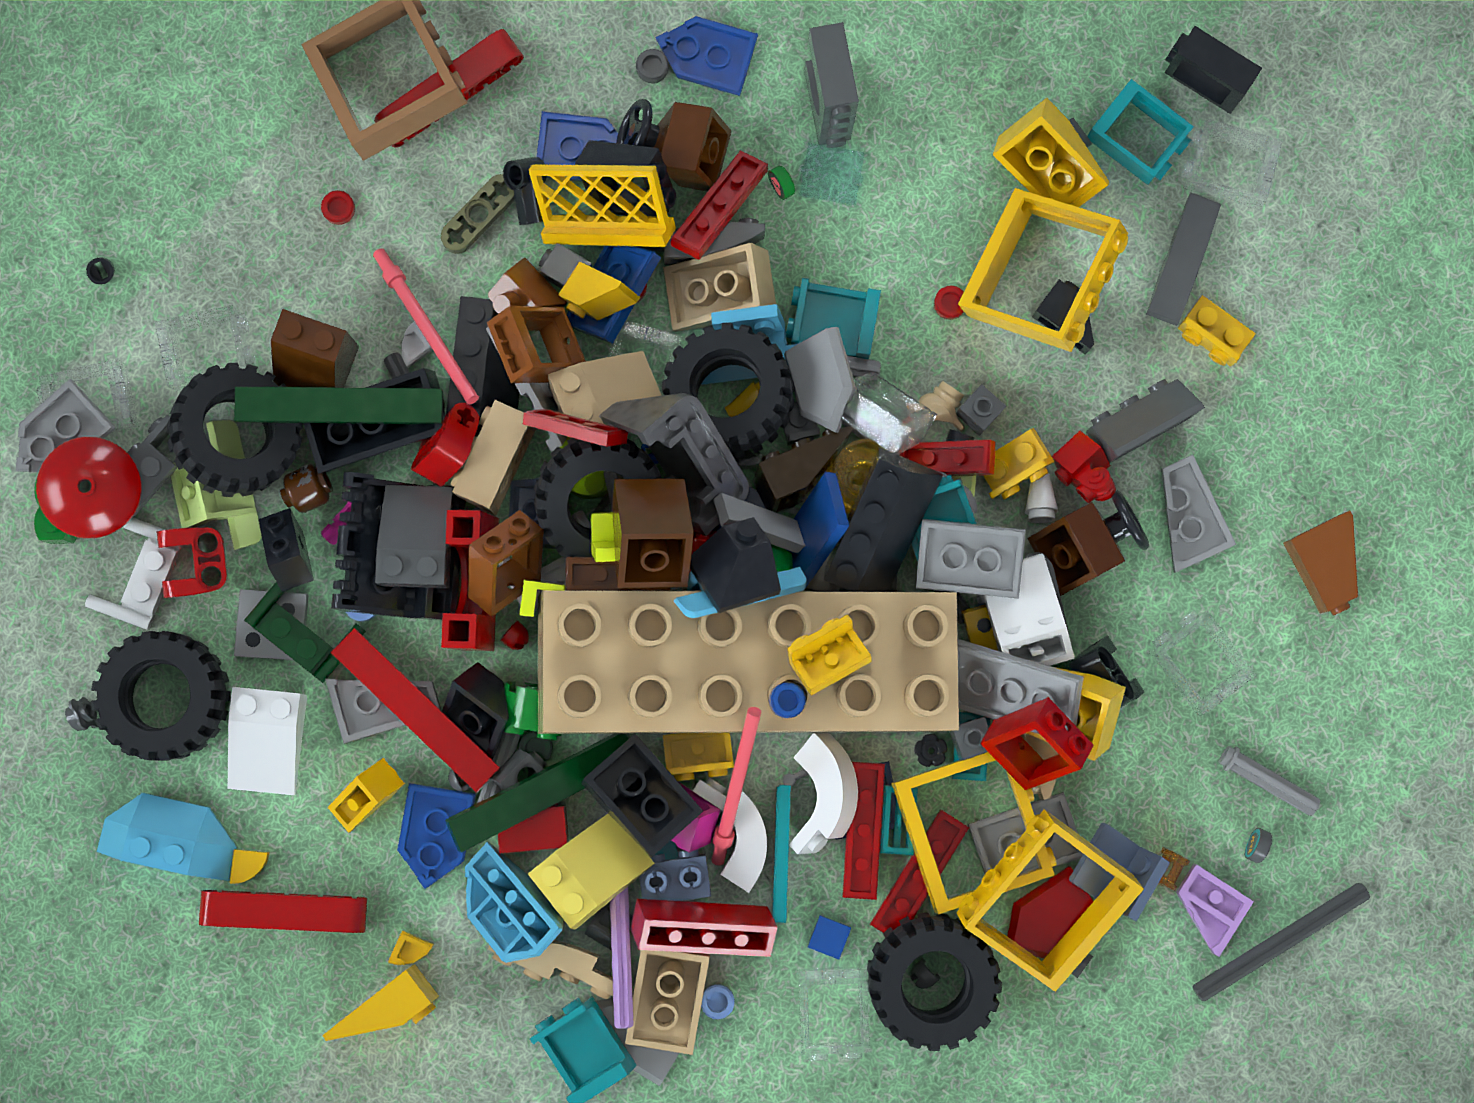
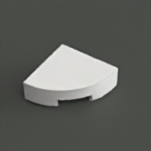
(414, 345)

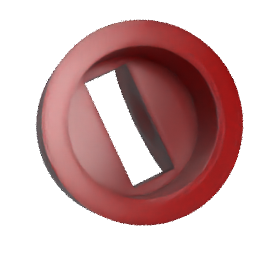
(515, 636)

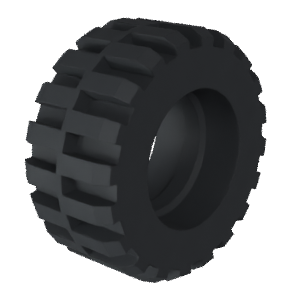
(744, 349)
(202, 459)
(561, 475)
(117, 687)
(948, 1023)

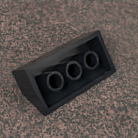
(479, 359)
(347, 443)
(882, 523)

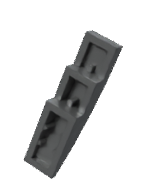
(1183, 259)

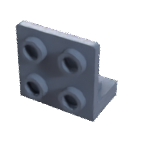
(1143, 864)

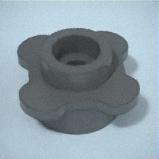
(80, 714)

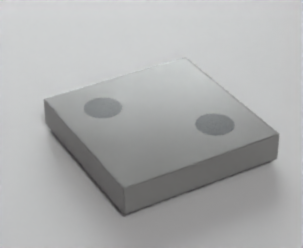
(252, 643)

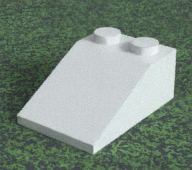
(265, 740)

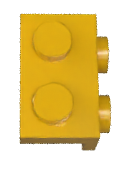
(828, 654)
(697, 753)

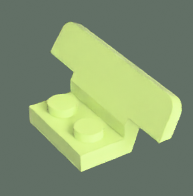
(200, 507)

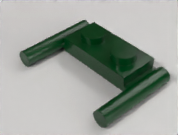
(293, 636)

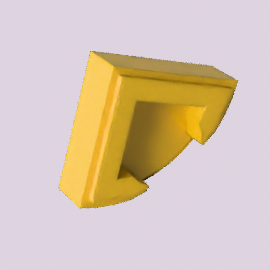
(247, 864)
(409, 949)

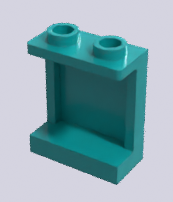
(831, 306)
(948, 504)
(584, 1049)

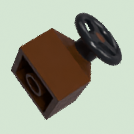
(688, 137)
(1086, 543)

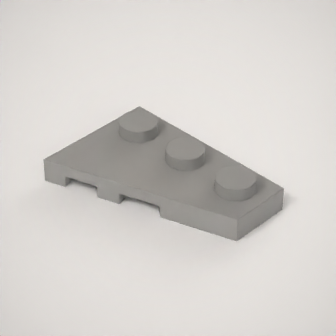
(1192, 515)
(362, 713)

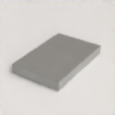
(970, 558)
(998, 831)

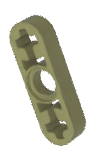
(477, 200)

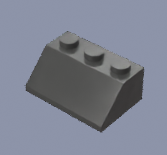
(1144, 418)

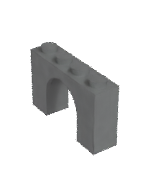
(831, 85)

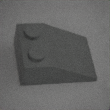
(414, 537)

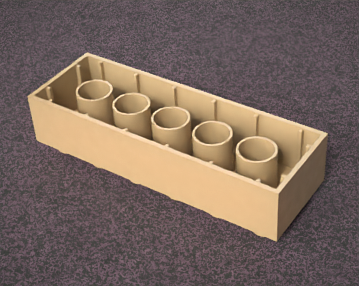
(647, 668)

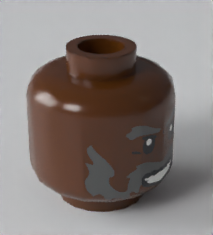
(306, 489)

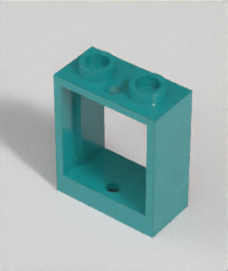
(1156, 110)

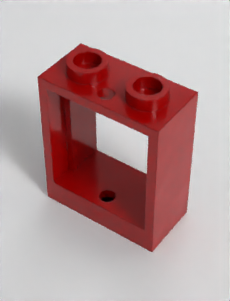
(1021, 760)

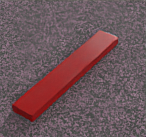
(415, 710)

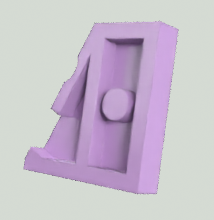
(1212, 907)

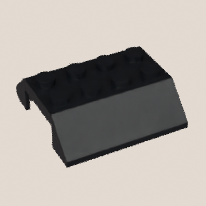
(358, 546)

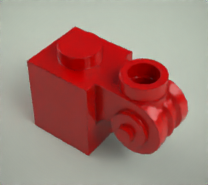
(1085, 467)

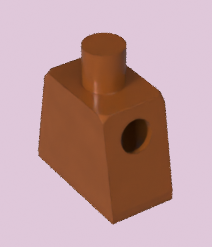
(524, 287)

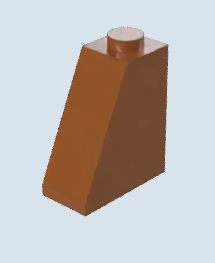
(1327, 563)

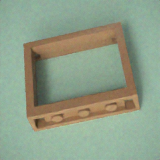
(409, 118)

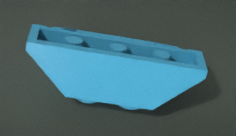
(168, 837)
(508, 907)

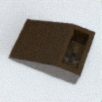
(789, 476)

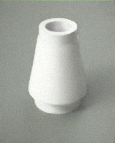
(1041, 501)

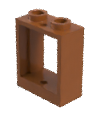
(517, 348)
(490, 584)

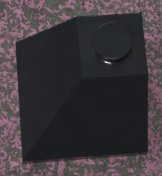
(736, 566)
(478, 707)

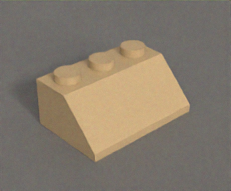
(493, 458)

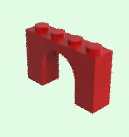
(470, 625)

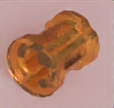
(1178, 864)

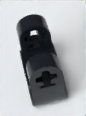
(1099, 661)

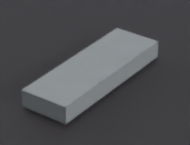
(778, 528)

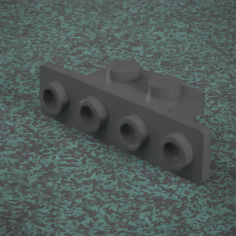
(151, 463)

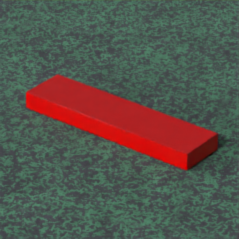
(719, 205)
(864, 834)
(909, 888)

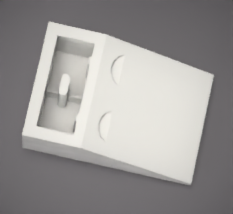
(1034, 622)

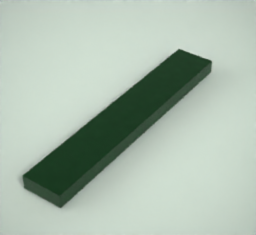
(338, 405)
(529, 795)

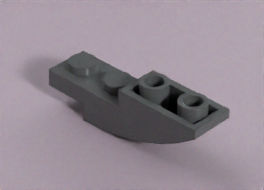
(733, 235)

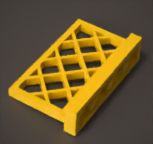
(605, 227)

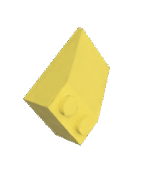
(590, 870)

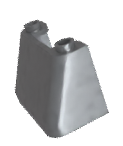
(686, 449)

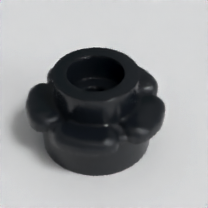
(939, 746)

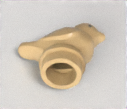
(944, 403)

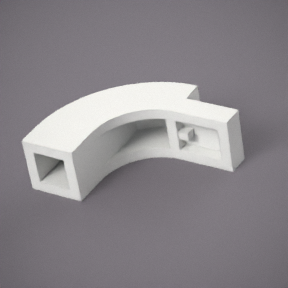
(835, 789)
(751, 839)

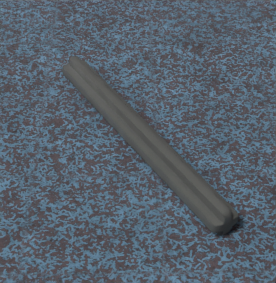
(1281, 942)

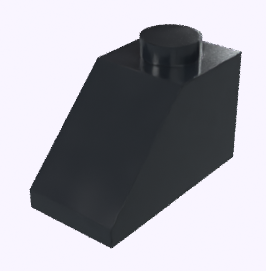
(1055, 309)

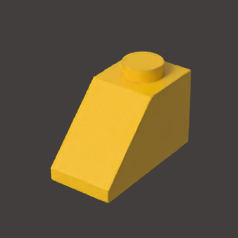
(595, 293)
(365, 794)

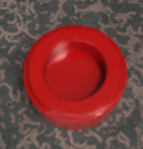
(338, 207)
(947, 302)

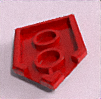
(1047, 913)

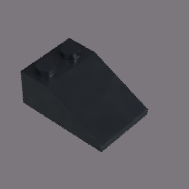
(642, 795)

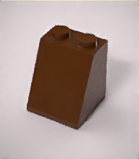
(310, 352)
(651, 533)

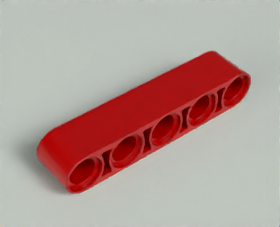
(476, 66)
(283, 911)

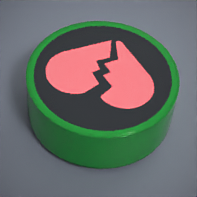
(781, 182)

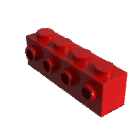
(703, 927)

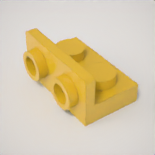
(1216, 332)
(1016, 462)

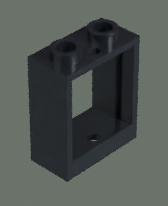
(1211, 69)
(622, 154)

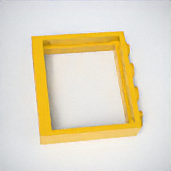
(999, 251)
(921, 847)
(1082, 935)

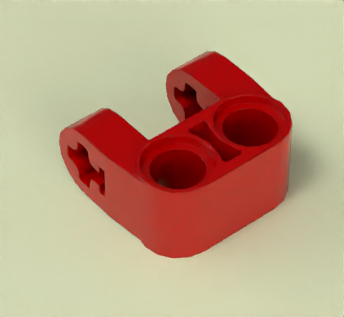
(449, 447)
(201, 559)

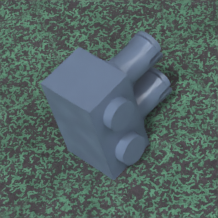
(677, 878)

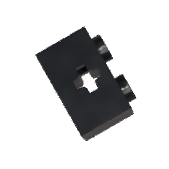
(285, 549)

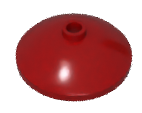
(113, 493)

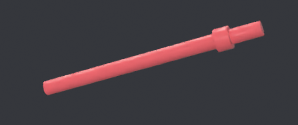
(396, 280)
(724, 833)

